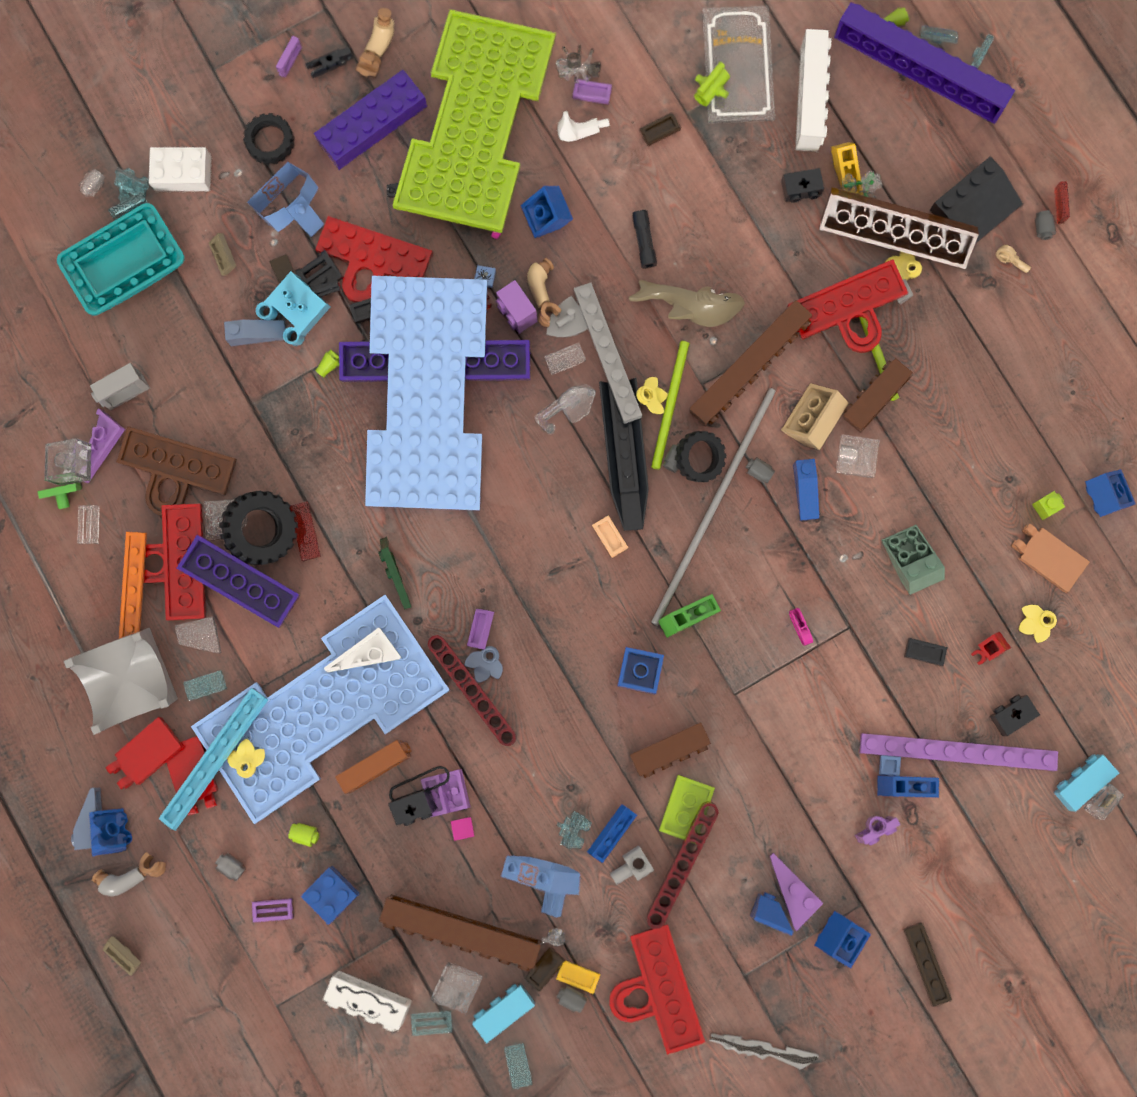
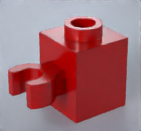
(992, 647)

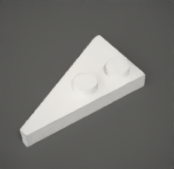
(370, 650)

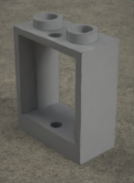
(119, 387)

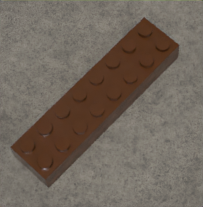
(899, 228)
(460, 931)

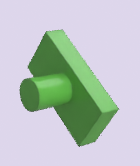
(60, 494)

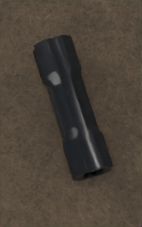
(644, 238)

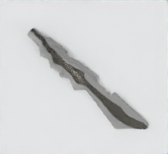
(762, 1049)

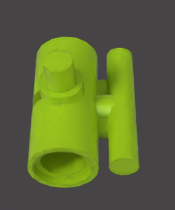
(712, 85)

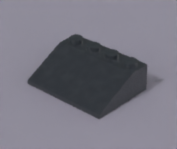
(980, 198)

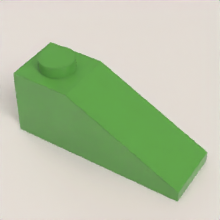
(689, 615)

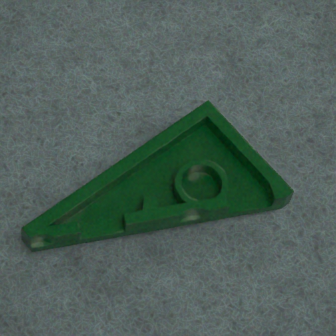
(393, 571)

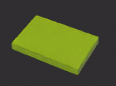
(683, 806)

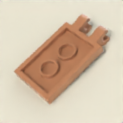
(1050, 557)

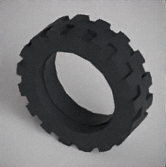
(266, 121)
(718, 456)

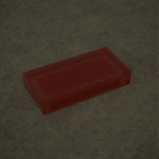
(1062, 202)

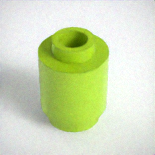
(303, 834)

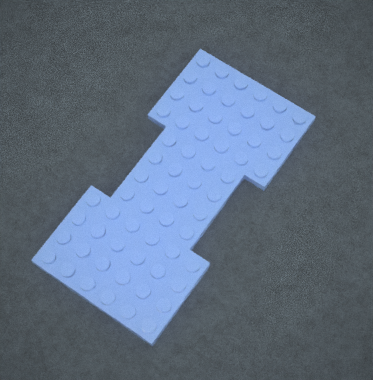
(428, 334)
(325, 709)

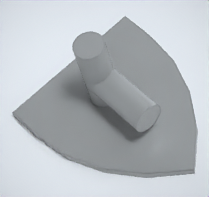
(569, 322)

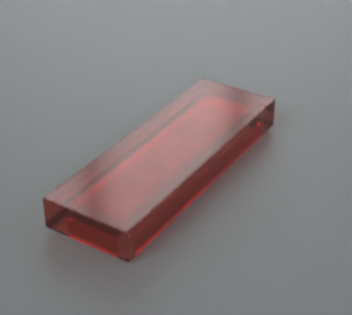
(306, 535)

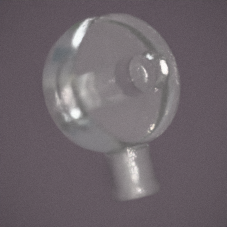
(555, 937)

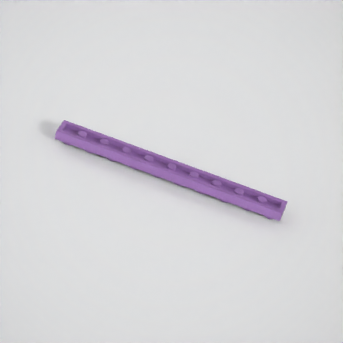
(959, 752)

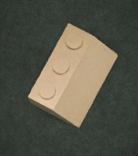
(815, 416)

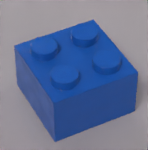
(640, 670)
(330, 895)

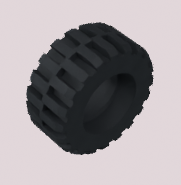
(284, 527)

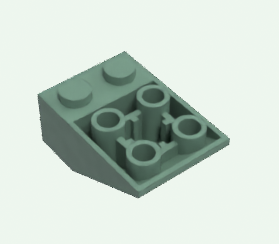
(914, 559)

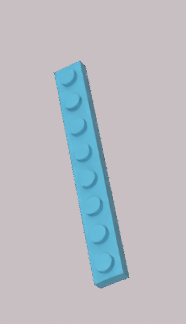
(213, 759)

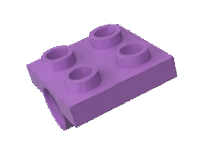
(873, 832)

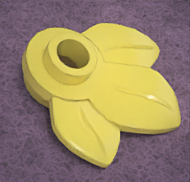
(903, 264)
(653, 395)
(1034, 622)
(246, 756)

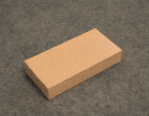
(610, 536)

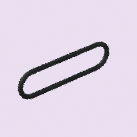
(420, 775)

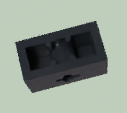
(811, 181)
(1025, 713)
(420, 799)

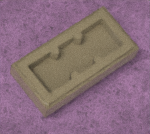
(222, 254)
(121, 955)

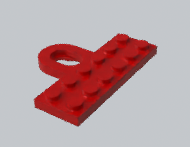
(370, 251)
(853, 299)
(182, 593)
(666, 989)

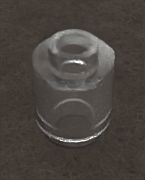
(91, 183)

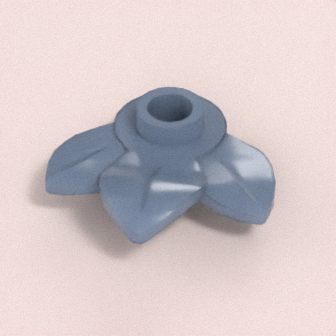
(484, 666)

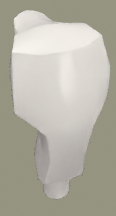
(571, 131)

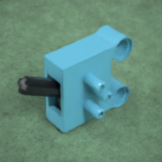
(298, 304)

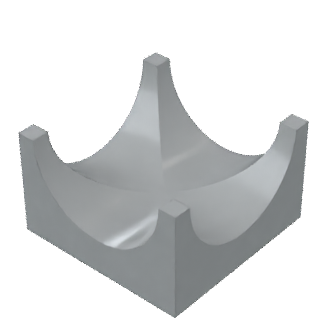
(123, 679)

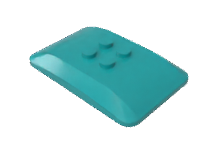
(120, 259)

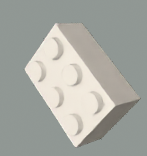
(180, 169)

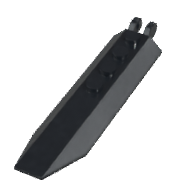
(625, 460)

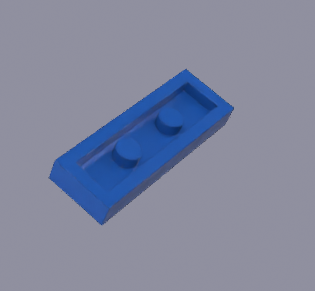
(612, 833)

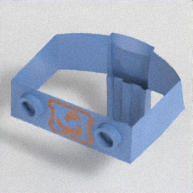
(298, 209)
(545, 876)

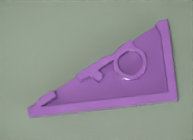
(103, 439)
(798, 897)

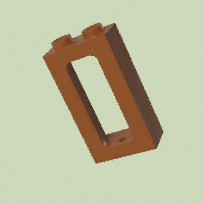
(374, 766)

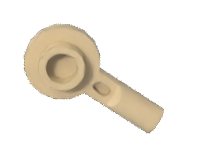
(1008, 254)

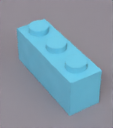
(1085, 782)
(503, 1012)

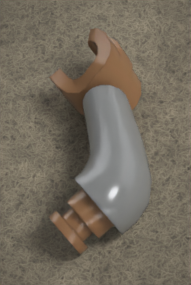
(115, 885)

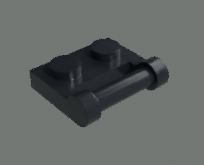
(325, 275)

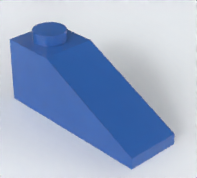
(806, 489)
(907, 786)

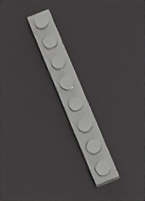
(607, 353)

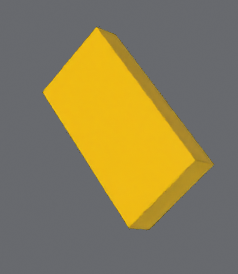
(578, 976)

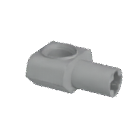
(627, 869)

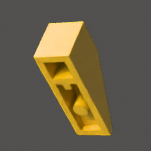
(846, 162)

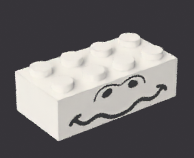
(367, 1000)

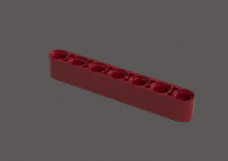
(463, 685)
(682, 874)

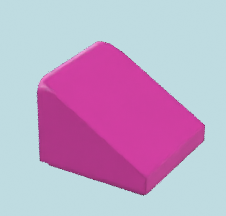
(462, 828)

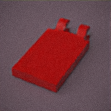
(145, 753)
(183, 764)

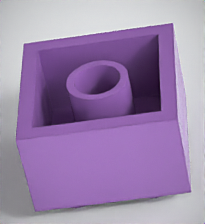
(516, 306)

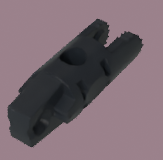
(329, 61)

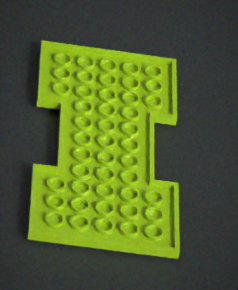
(463, 168)

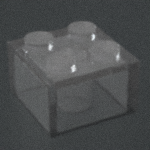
(67, 462)

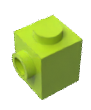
(1049, 505)

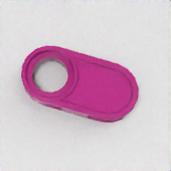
(800, 626)

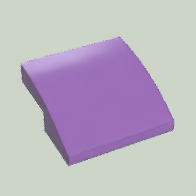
(449, 796)

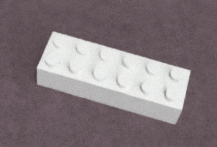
(812, 90)

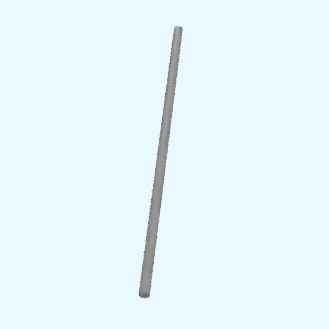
(713, 506)

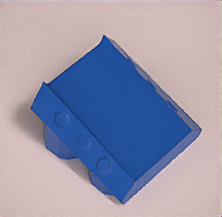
(109, 832)

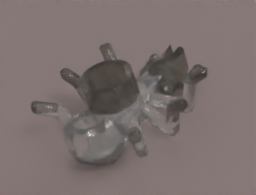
(573, 65)

